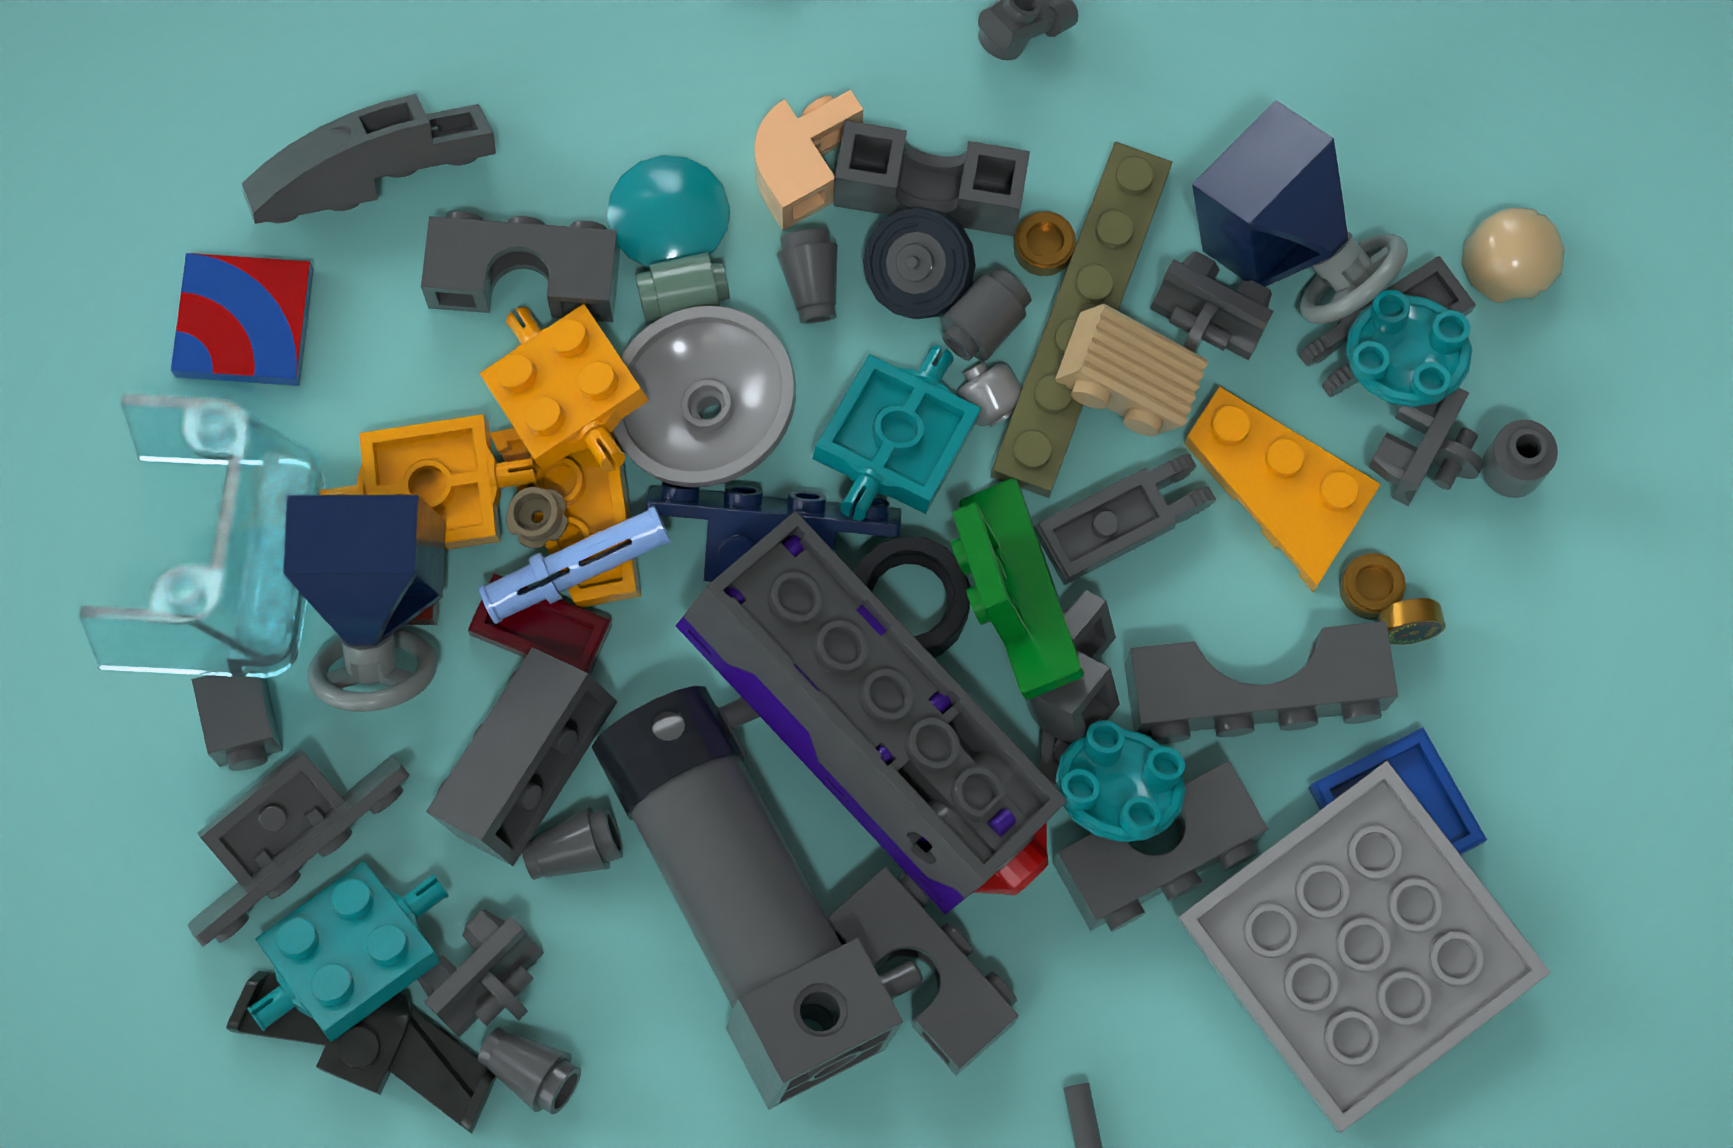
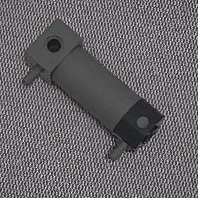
(747, 897)

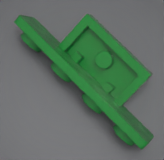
(1015, 587)

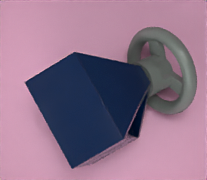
(1279, 208)
(367, 573)

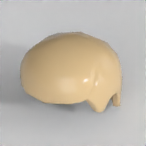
(1513, 255)

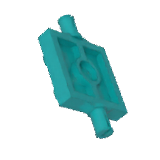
(897, 433)
(347, 951)

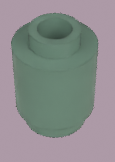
(681, 285)

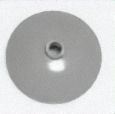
(698, 362)

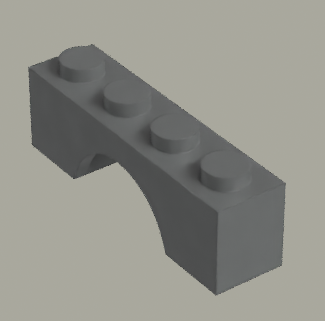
(1181, 692)

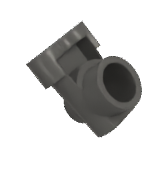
(1011, 24)

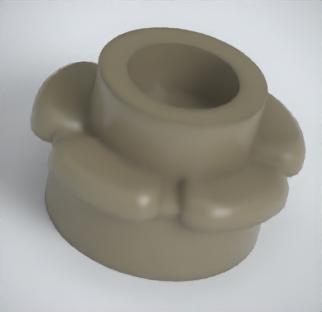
(521, 512)

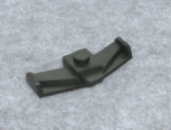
(387, 1041)

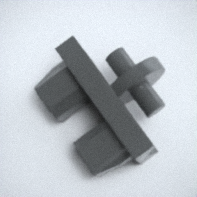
(1211, 309)
(1407, 465)
(487, 978)

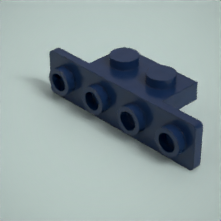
(745, 517)

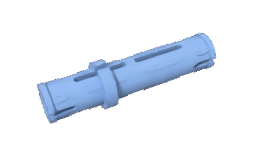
(505, 597)

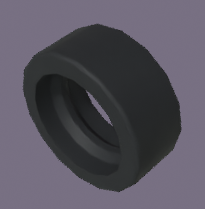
(943, 564)

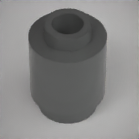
(985, 315)
(1519, 458)

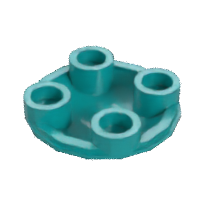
(668, 210)
(1409, 349)
(1121, 783)

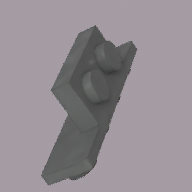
(281, 828)

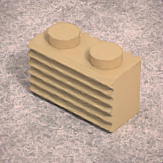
(1130, 371)

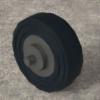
(919, 262)

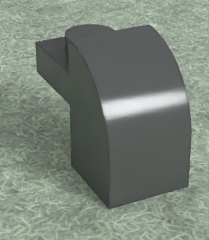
(1093, 698)

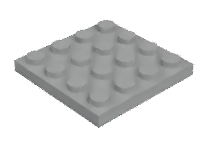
(1363, 946)

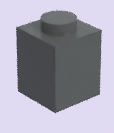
(237, 720)

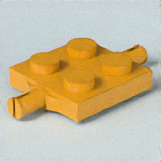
(564, 388)
(448, 468)

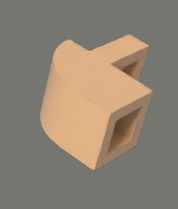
(790, 153)

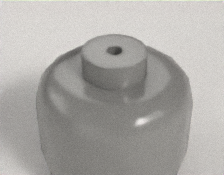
(993, 390)

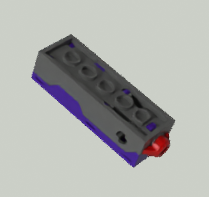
(875, 717)

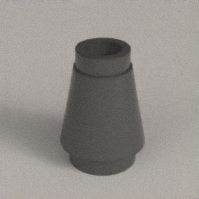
(811, 273)
(575, 845)
(532, 1070)

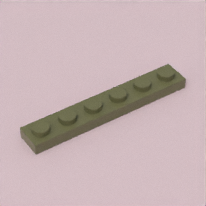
(1095, 276)

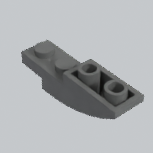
(341, 159)

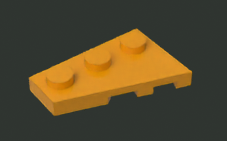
(1283, 480)
(593, 504)

